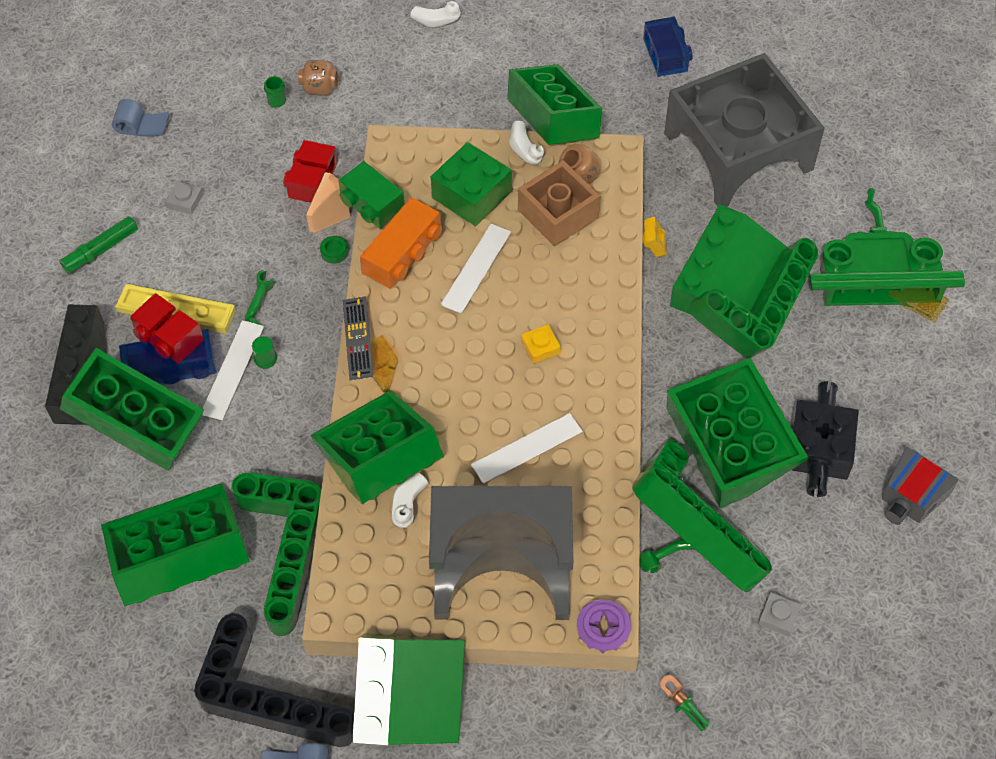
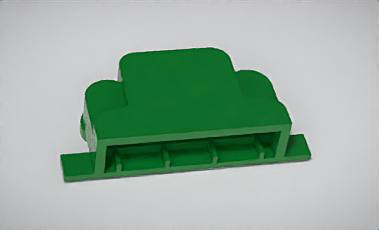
(873, 264)

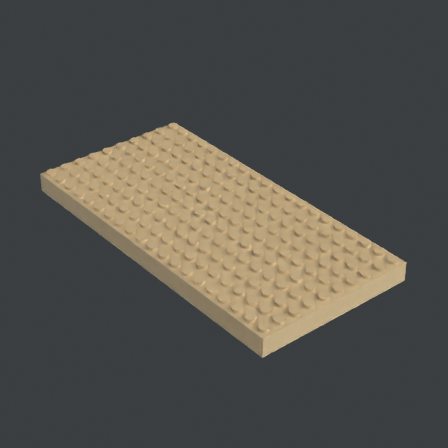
(484, 393)

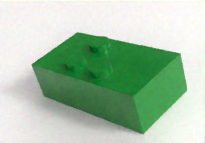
(554, 104)
(131, 409)

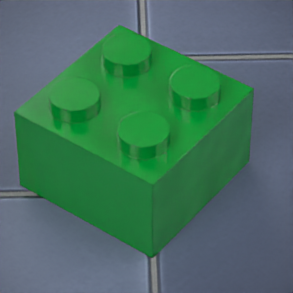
(471, 183)

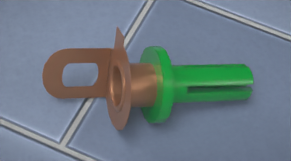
(683, 702)

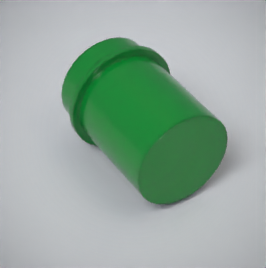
(275, 91)
(264, 352)

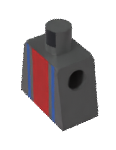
(916, 488)

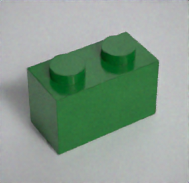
(371, 195)

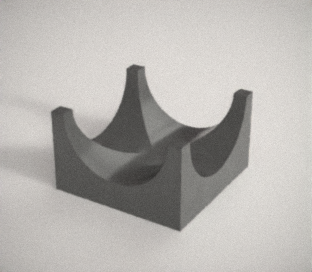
(744, 122)
(501, 530)

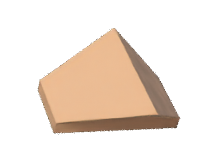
(326, 205)

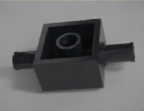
(826, 436)

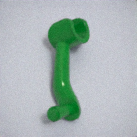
(876, 211)
(262, 287)
(650, 560)

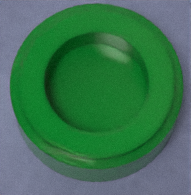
(334, 249)

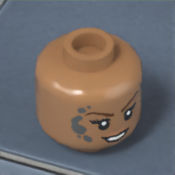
(318, 77)
(582, 161)

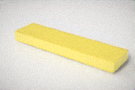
(208, 313)

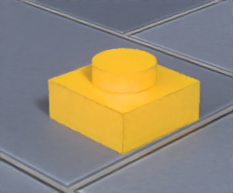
(654, 237)
(540, 344)

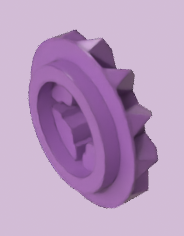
(614, 615)

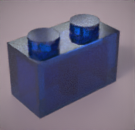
(667, 46)

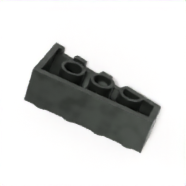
(80, 335)

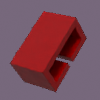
(308, 170)
(170, 334)

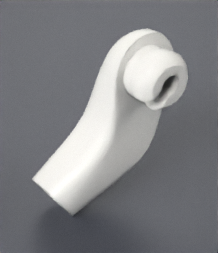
(436, 17)
(522, 146)
(403, 500)

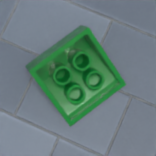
(378, 446)
(408, 690)

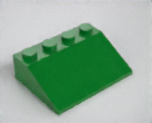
(729, 256)
(734, 431)
(173, 544)

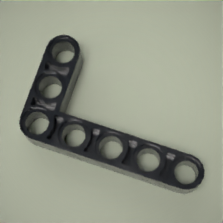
(262, 698)

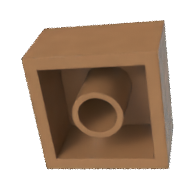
(558, 203)

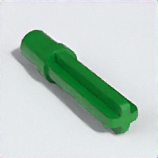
(87, 252)

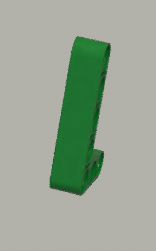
(758, 330)
(697, 521)
(291, 543)

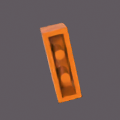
(401, 243)

